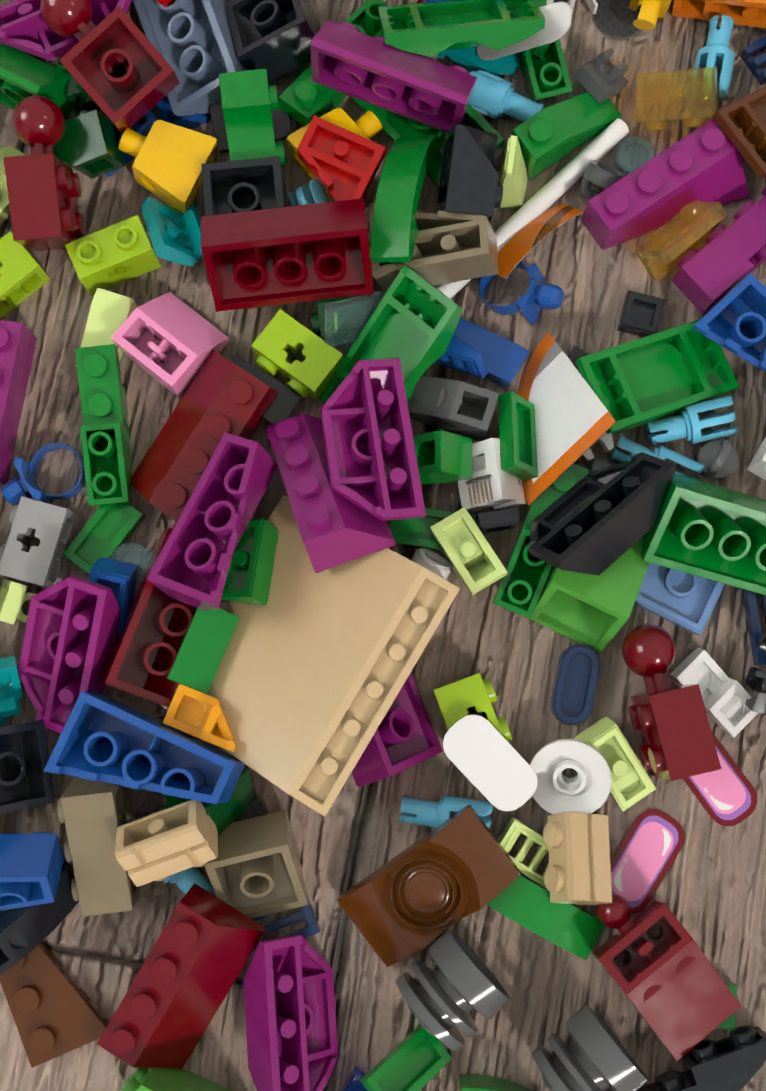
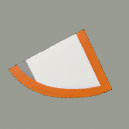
(566, 414)

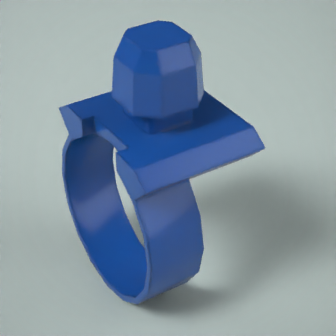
(538, 296)
(27, 484)

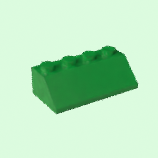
(27, 76)
(710, 534)

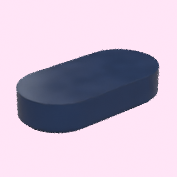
(575, 684)

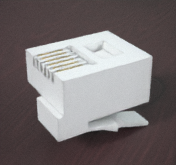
(489, 483)

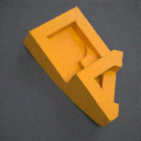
(200, 717)

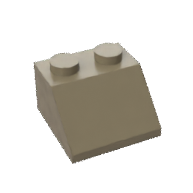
(258, 866)

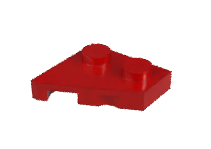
(340, 159)

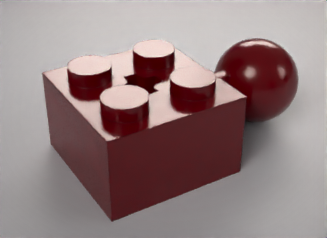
(104, 49)
(40, 184)
(669, 718)

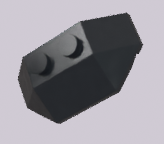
(602, 515)

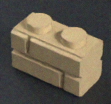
(166, 842)
(578, 858)

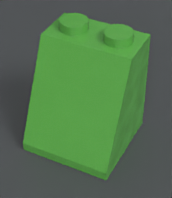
(589, 605)

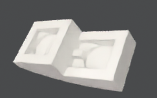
(721, 695)

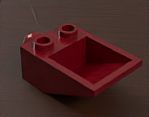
(665, 975)

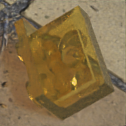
(676, 96)
(679, 236)

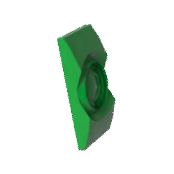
(459, 24)
(408, 324)
(657, 375)

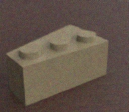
(446, 249)
(91, 819)

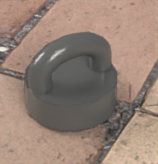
(599, 174)
(719, 459)

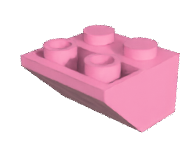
(169, 341)

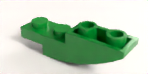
(545, 69)
(308, 98)
(105, 425)
(526, 573)

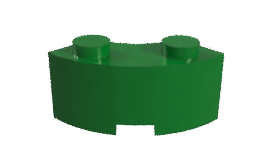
(248, 115)

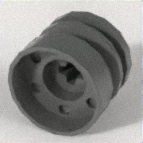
(452, 991)
(591, 1061)

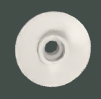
(578, 794)

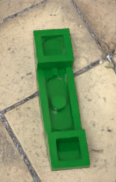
(398, 197)
(556, 922)

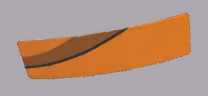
(531, 235)

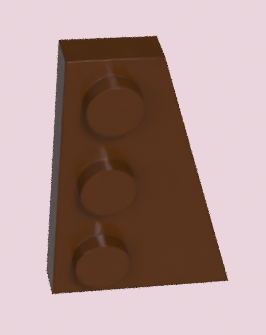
(49, 1007)

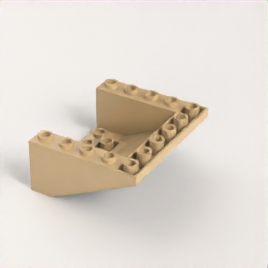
(323, 661)

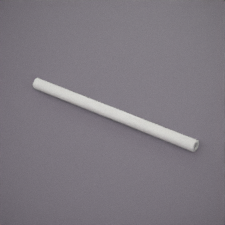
(552, 191)

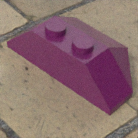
(25, 29)
(373, 442)
(67, 646)
(290, 1016)

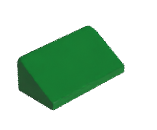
(252, 564)

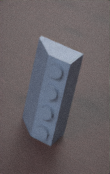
(196, 44)

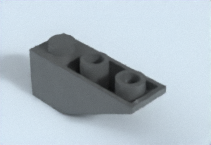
(453, 406)

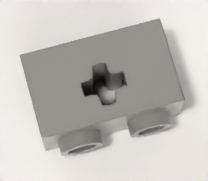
(36, 521)

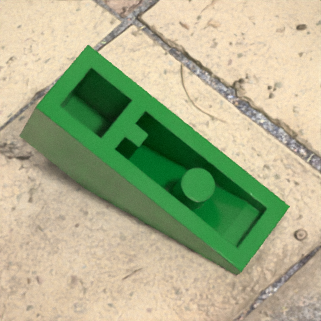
(561, 130)
(443, 457)

